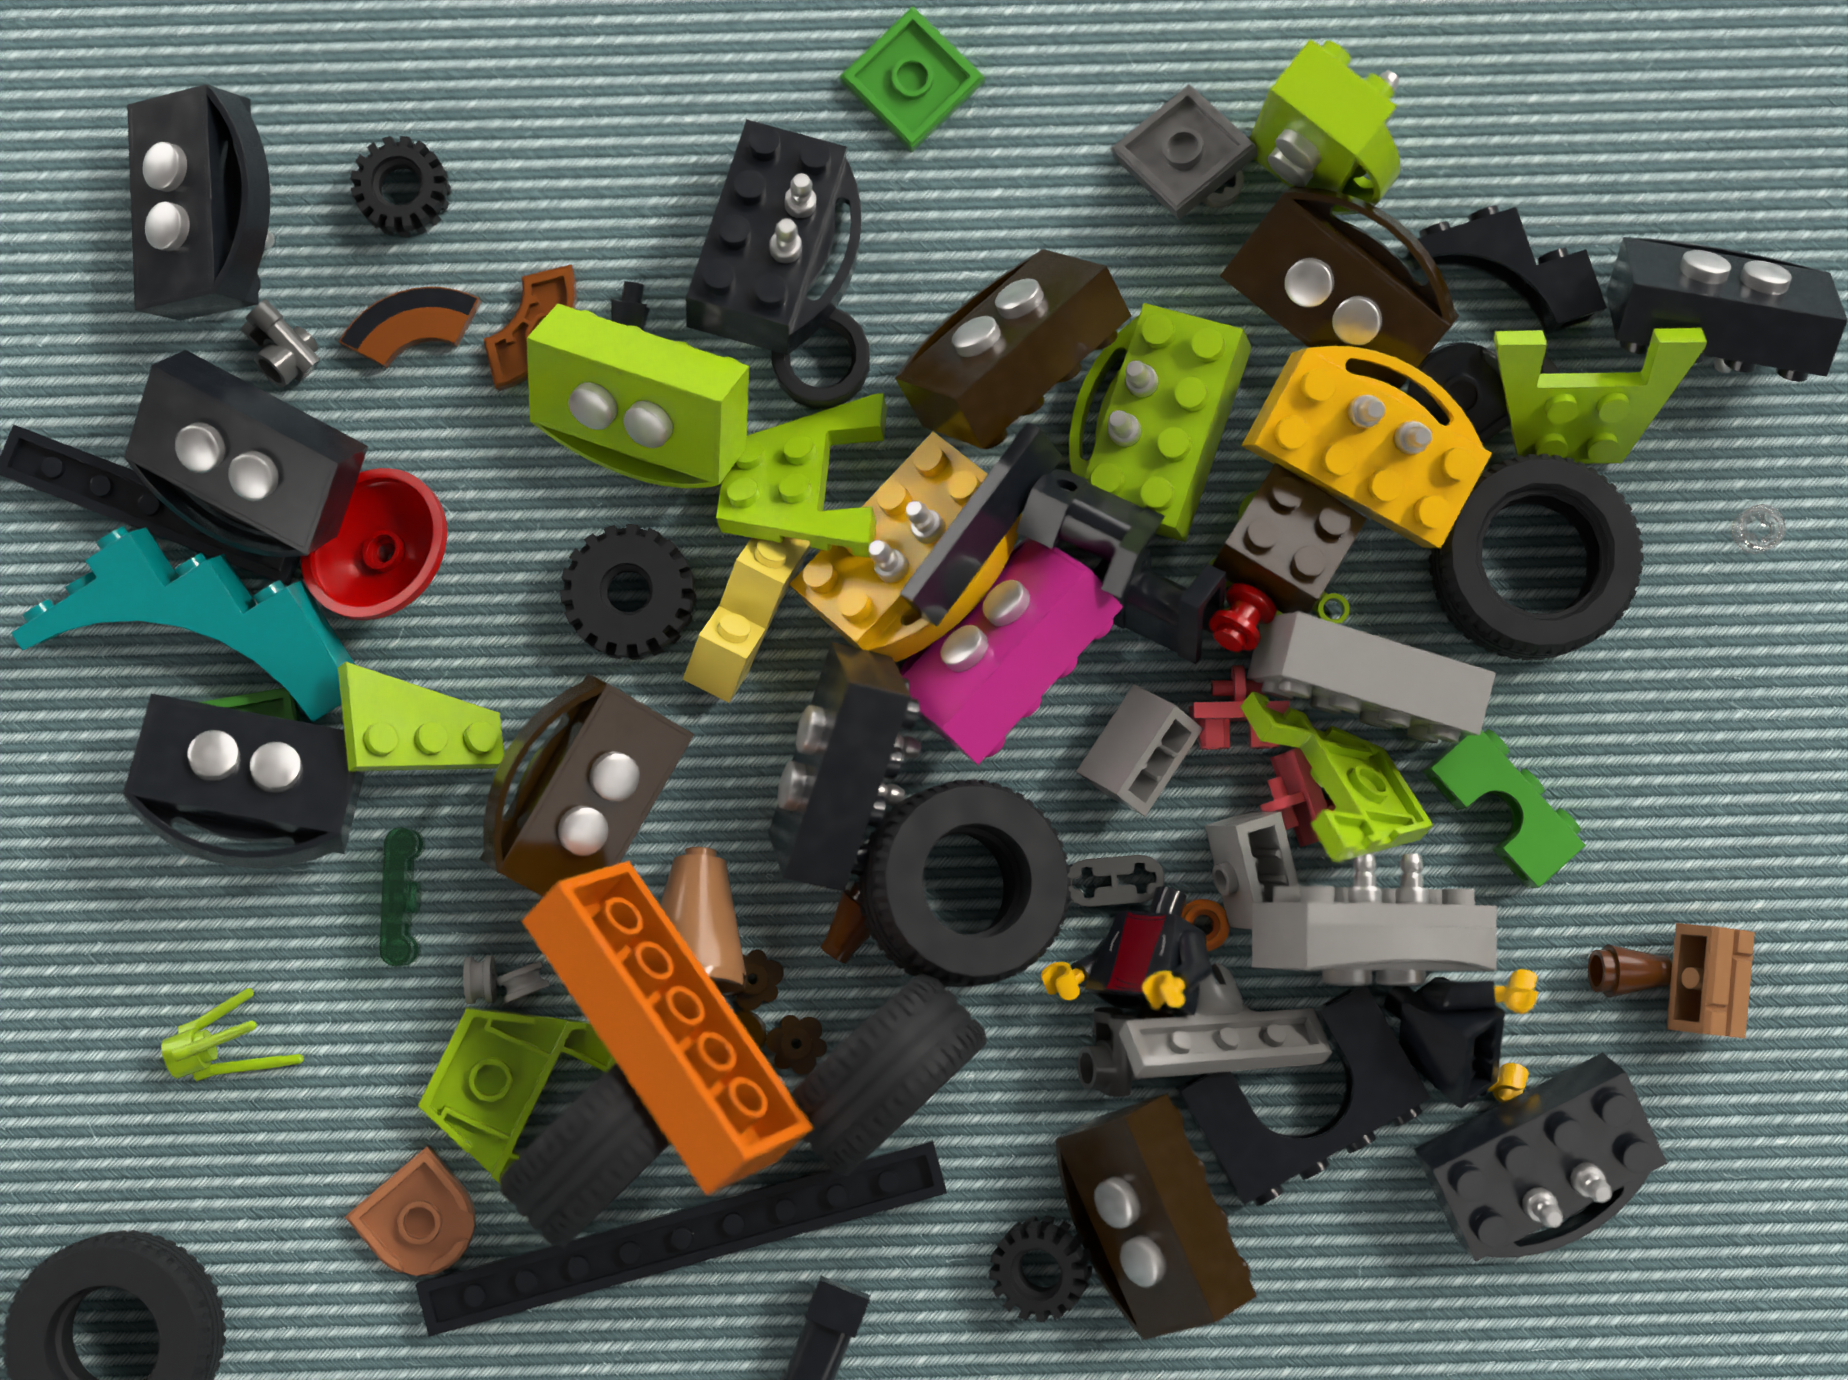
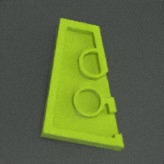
(412, 727)

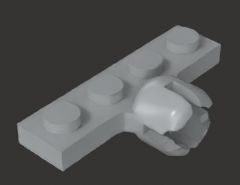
(1224, 1036)

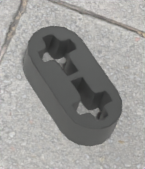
(1112, 867)

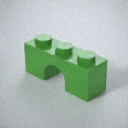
(1539, 836)

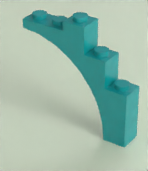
(138, 583)

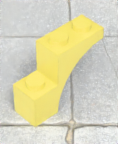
(744, 615)

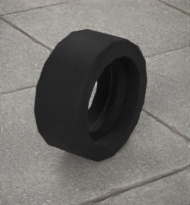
(843, 390)

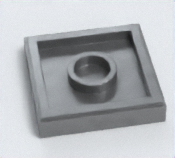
(1184, 151)

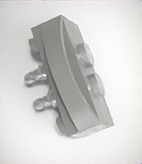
(1375, 929)

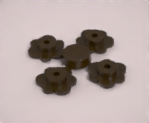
(779, 1039)

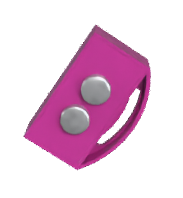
(1009, 648)

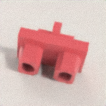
(1216, 716)
(1296, 795)

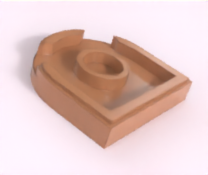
(417, 1217)

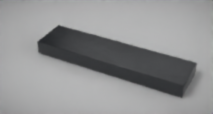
(980, 525)

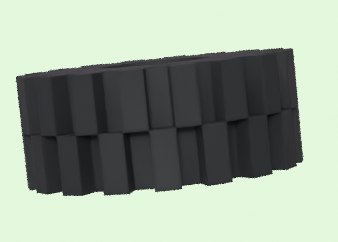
(638, 631)

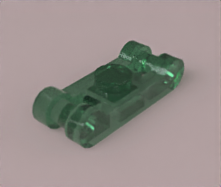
(400, 896)

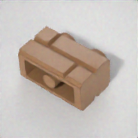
(1710, 980)

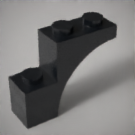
(1558, 290)

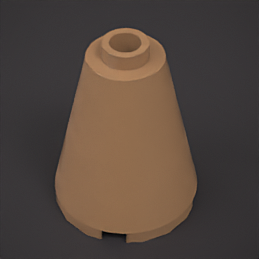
(704, 914)

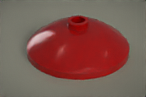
(384, 515)

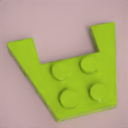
(1589, 414)
(783, 477)
(1369, 793)
(496, 1076)

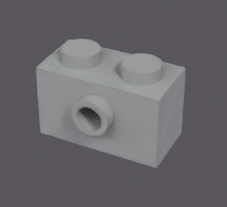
(1138, 731)
(1248, 860)

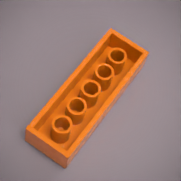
(666, 1025)

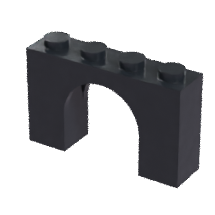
(1377, 1090)

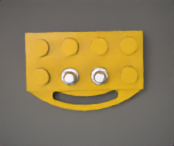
(1371, 441)
(911, 515)

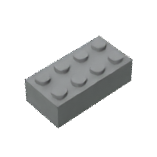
(1370, 677)

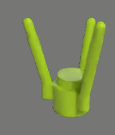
(194, 1049)

